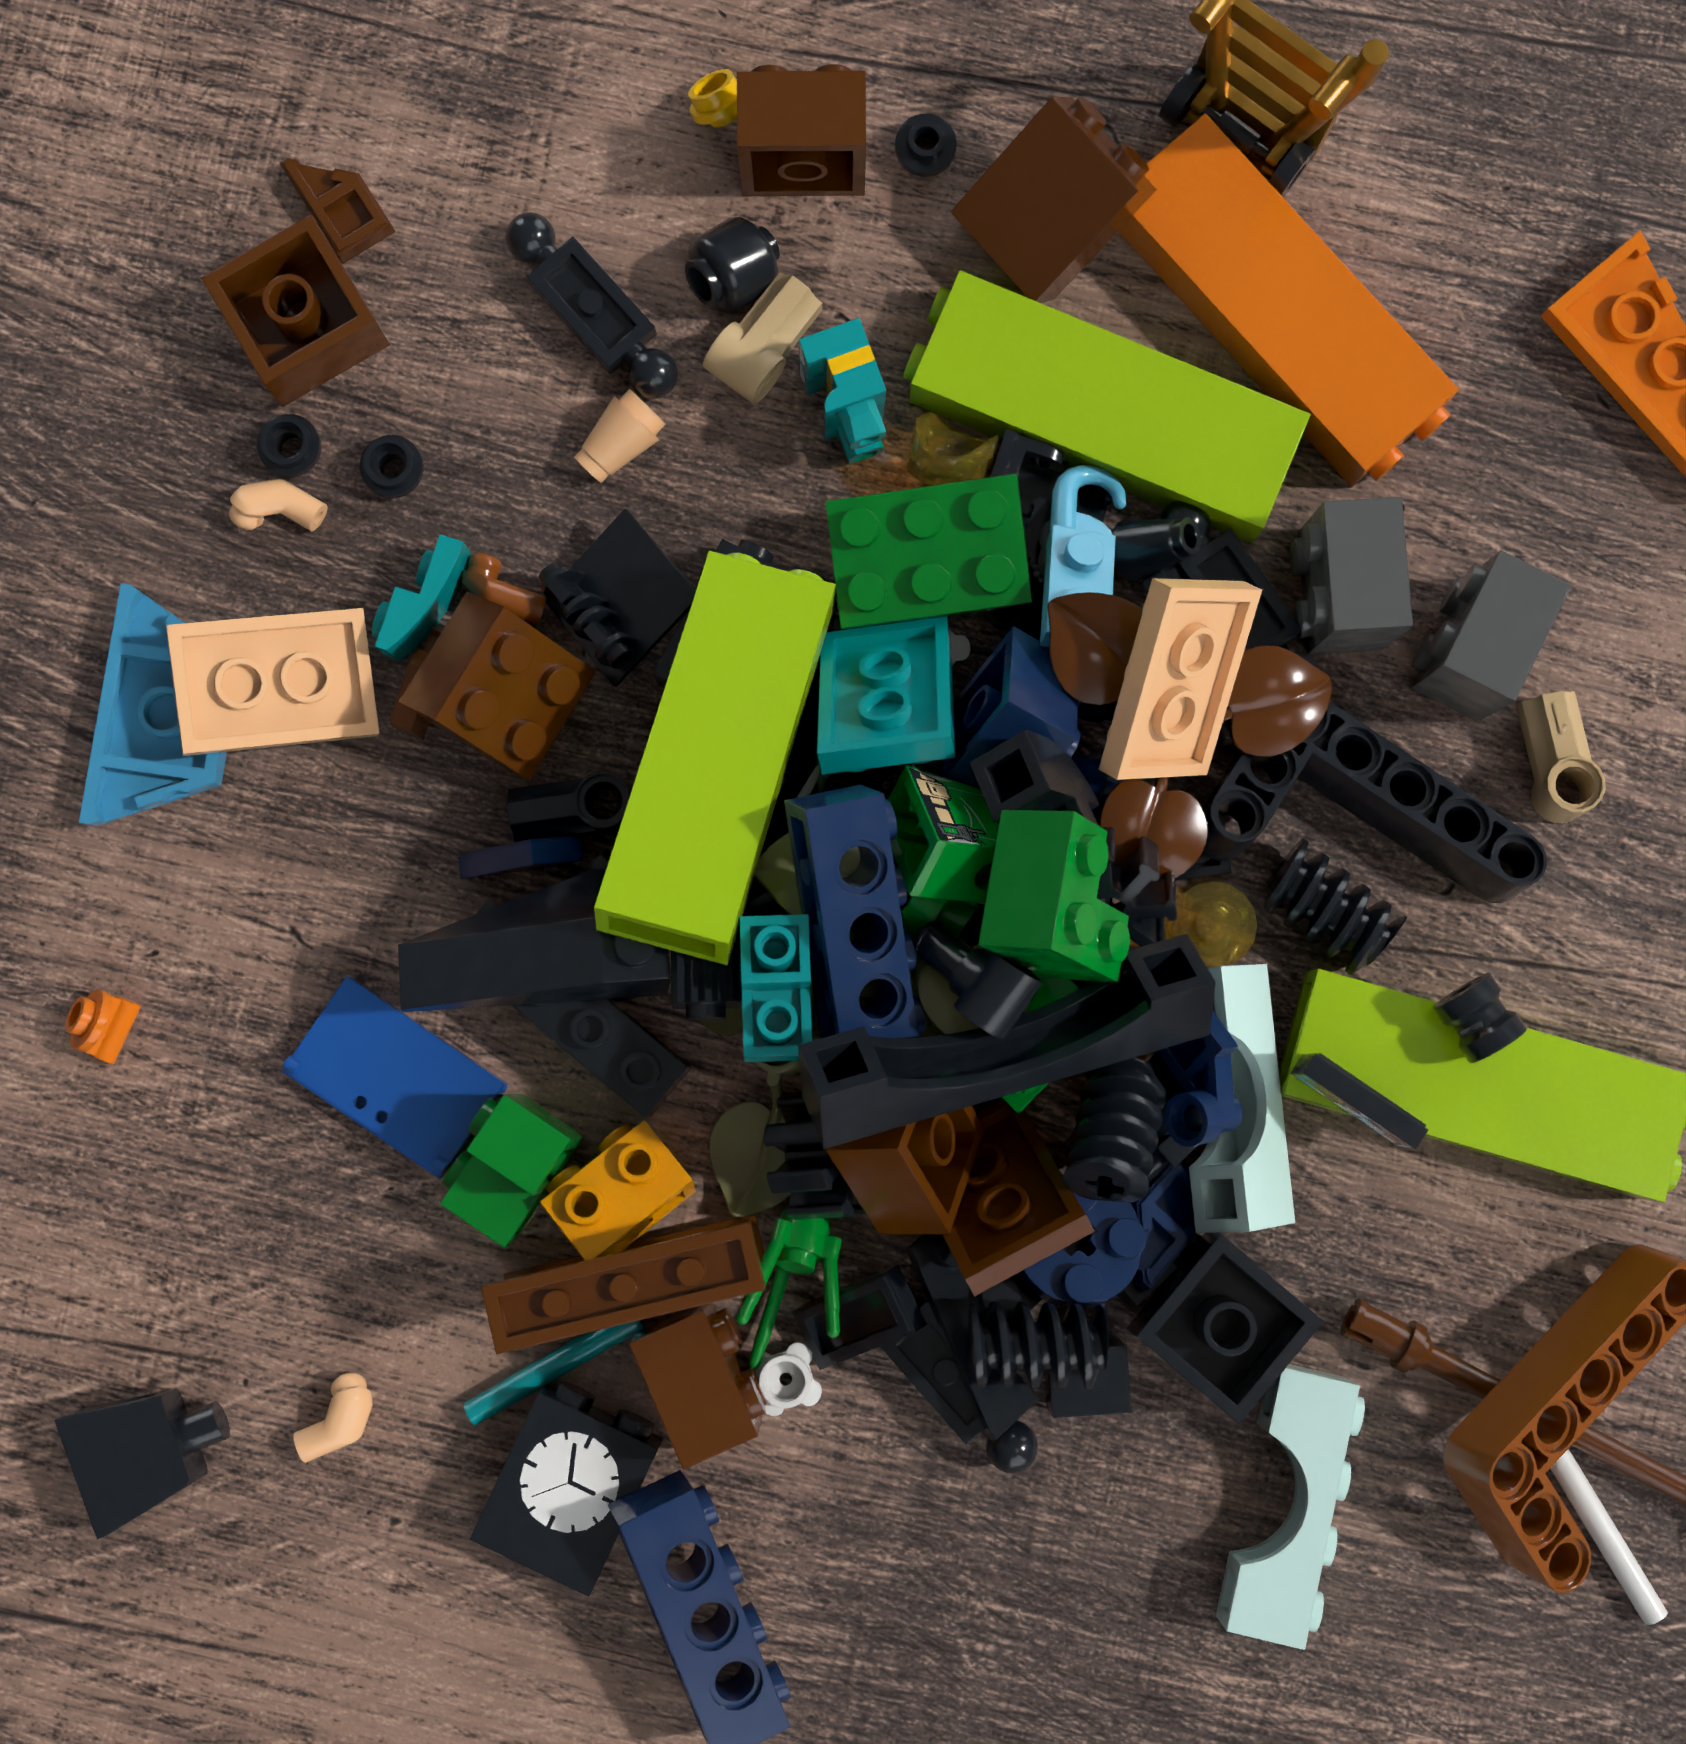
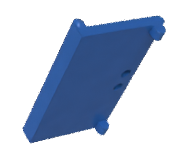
(401, 1069)

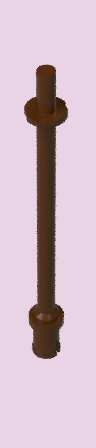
(1411, 1348)

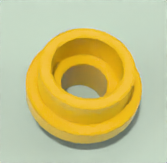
(714, 99)

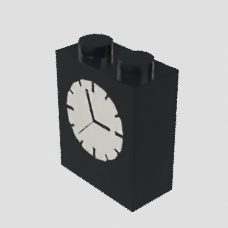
(558, 1486)

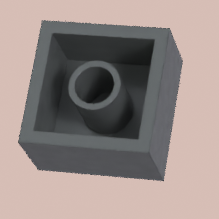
(1352, 576)
(1489, 635)

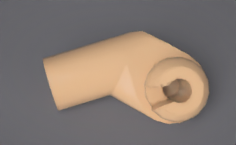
(272, 497)
(344, 1419)

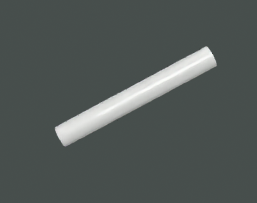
(1608, 1539)

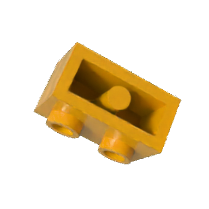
(617, 1192)

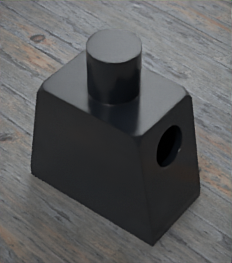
(137, 1453)

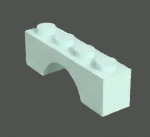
(1245, 1172)
(1274, 1584)

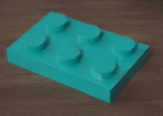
(886, 696)

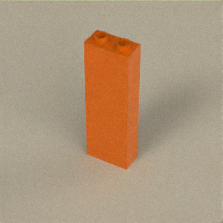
(1285, 304)

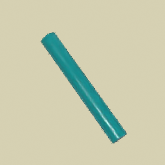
(546, 1370)

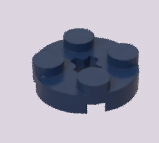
(1101, 1274)

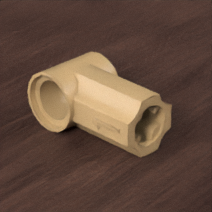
(754, 351)
(1559, 749)

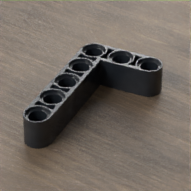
(1368, 796)

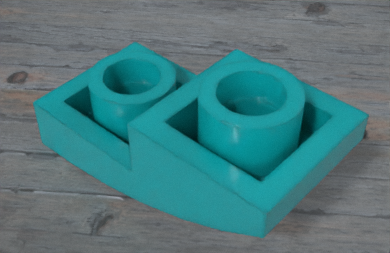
(410, 615)
(775, 986)

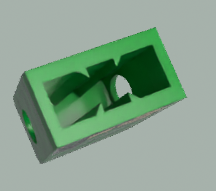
(942, 837)

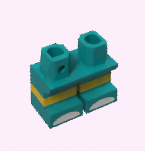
(855, 400)

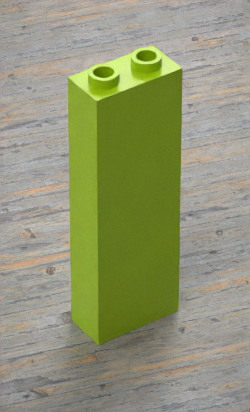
(1105, 403)
(715, 758)
(1529, 1103)

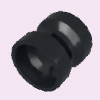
(1480, 1018)

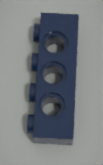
(820, 834)
(650, 1526)

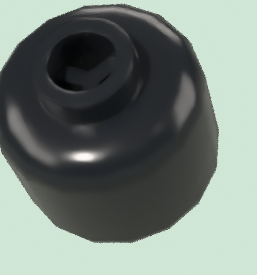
(732, 264)

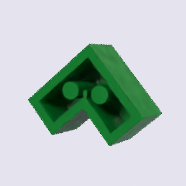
(1045, 898)
(511, 1164)

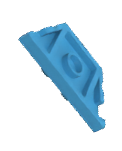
(136, 735)

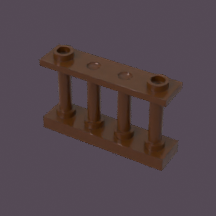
(625, 1286)

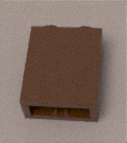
(1054, 197)

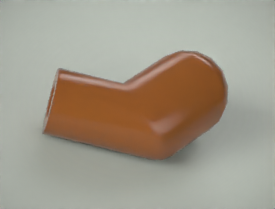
(482, 581)

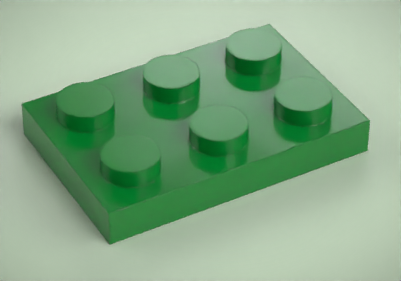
(929, 552)

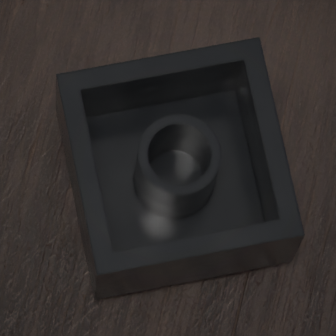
(1225, 1325)

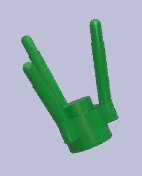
(797, 1249)

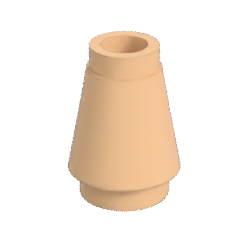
(619, 436)

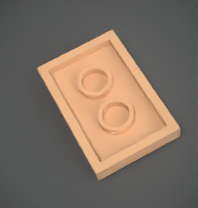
(1179, 678)
(272, 681)

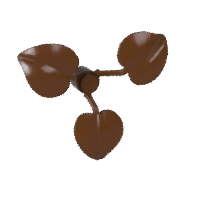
(1270, 709)

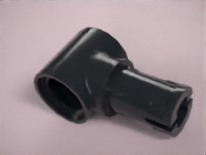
(988, 986)

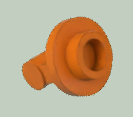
(101, 1024)

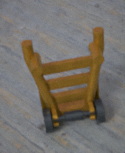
(1268, 86)

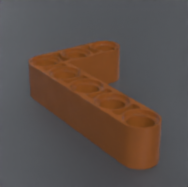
(1550, 1400)

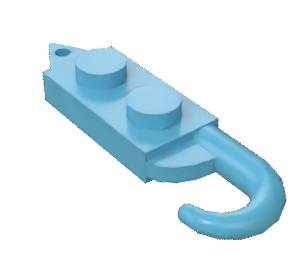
(1078, 545)

